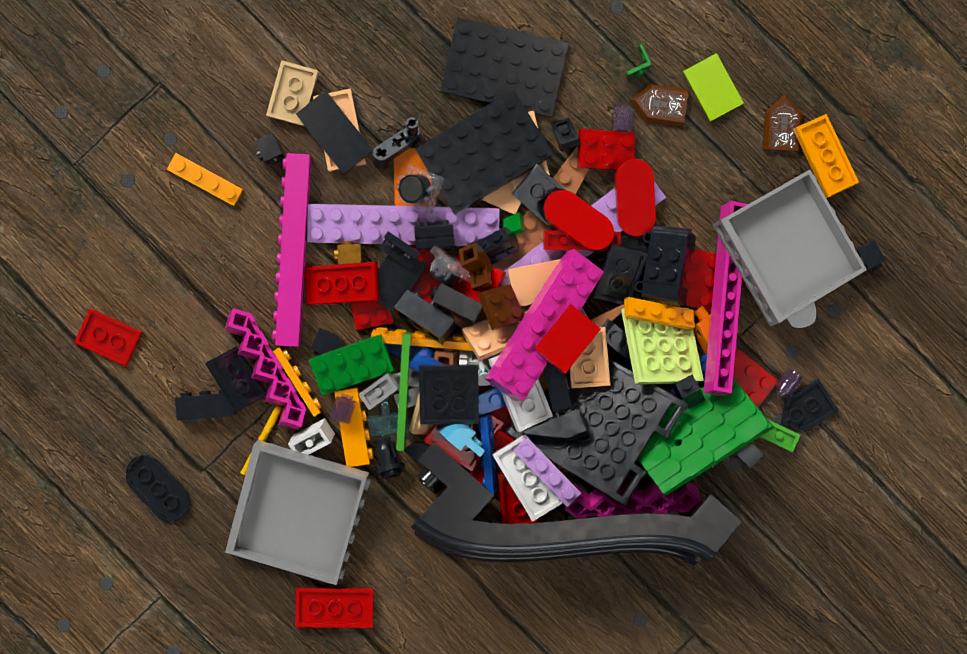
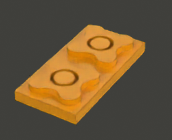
(826, 155)

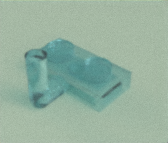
(384, 423)

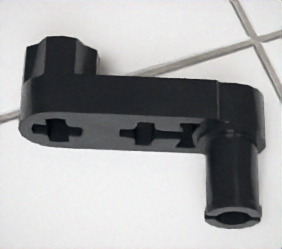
(387, 151)

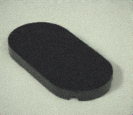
(158, 488)

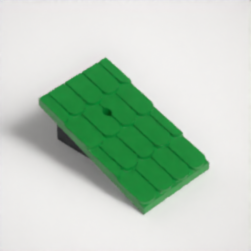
(703, 438)

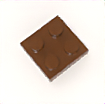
(501, 307)

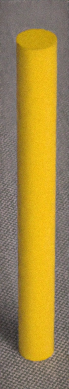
(266, 431)

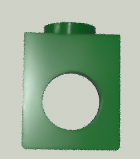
(640, 70)

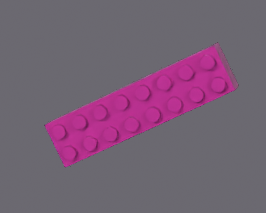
(519, 363)

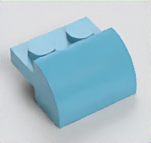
(460, 436)

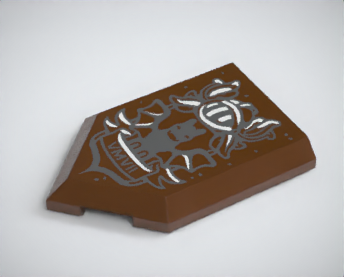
(662, 105)
(779, 126)

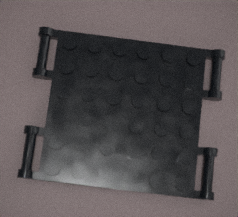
(620, 427)

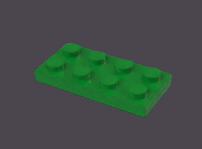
(351, 364)

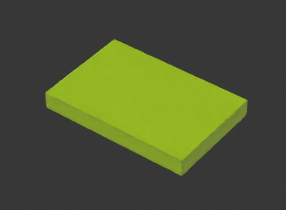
(713, 87)

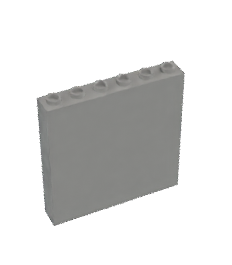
(789, 247)
(297, 512)

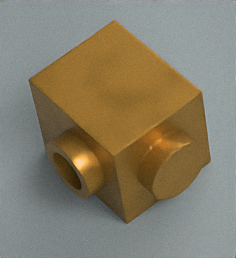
(348, 253)

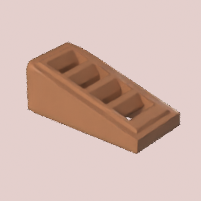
(611, 315)

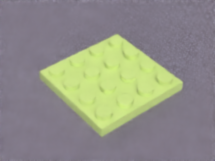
(661, 352)

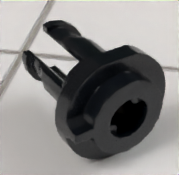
(387, 459)

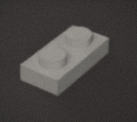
(379, 391)

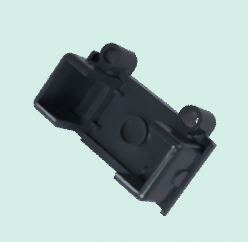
(666, 265)

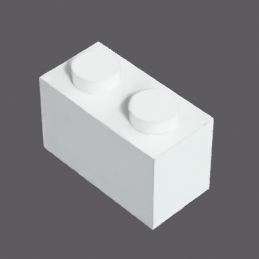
(312, 437)

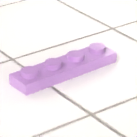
(546, 471)

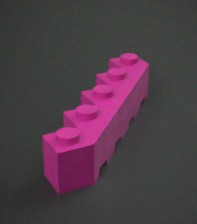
(267, 368)
(641, 501)

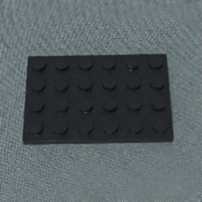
(495, 60)
(485, 151)

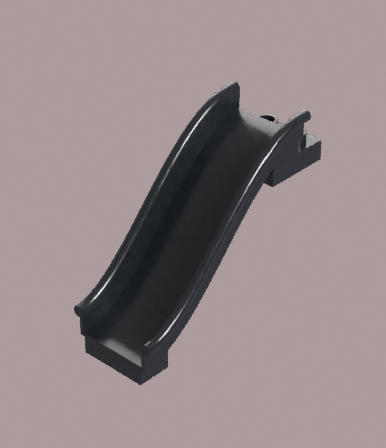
(453, 527)

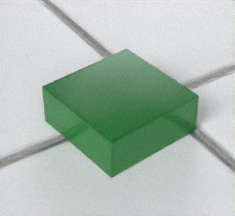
(514, 223)

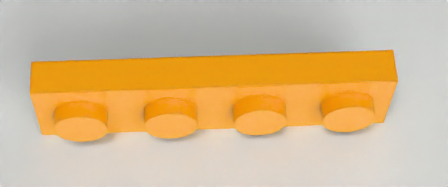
(205, 179)
(659, 313)
(294, 373)

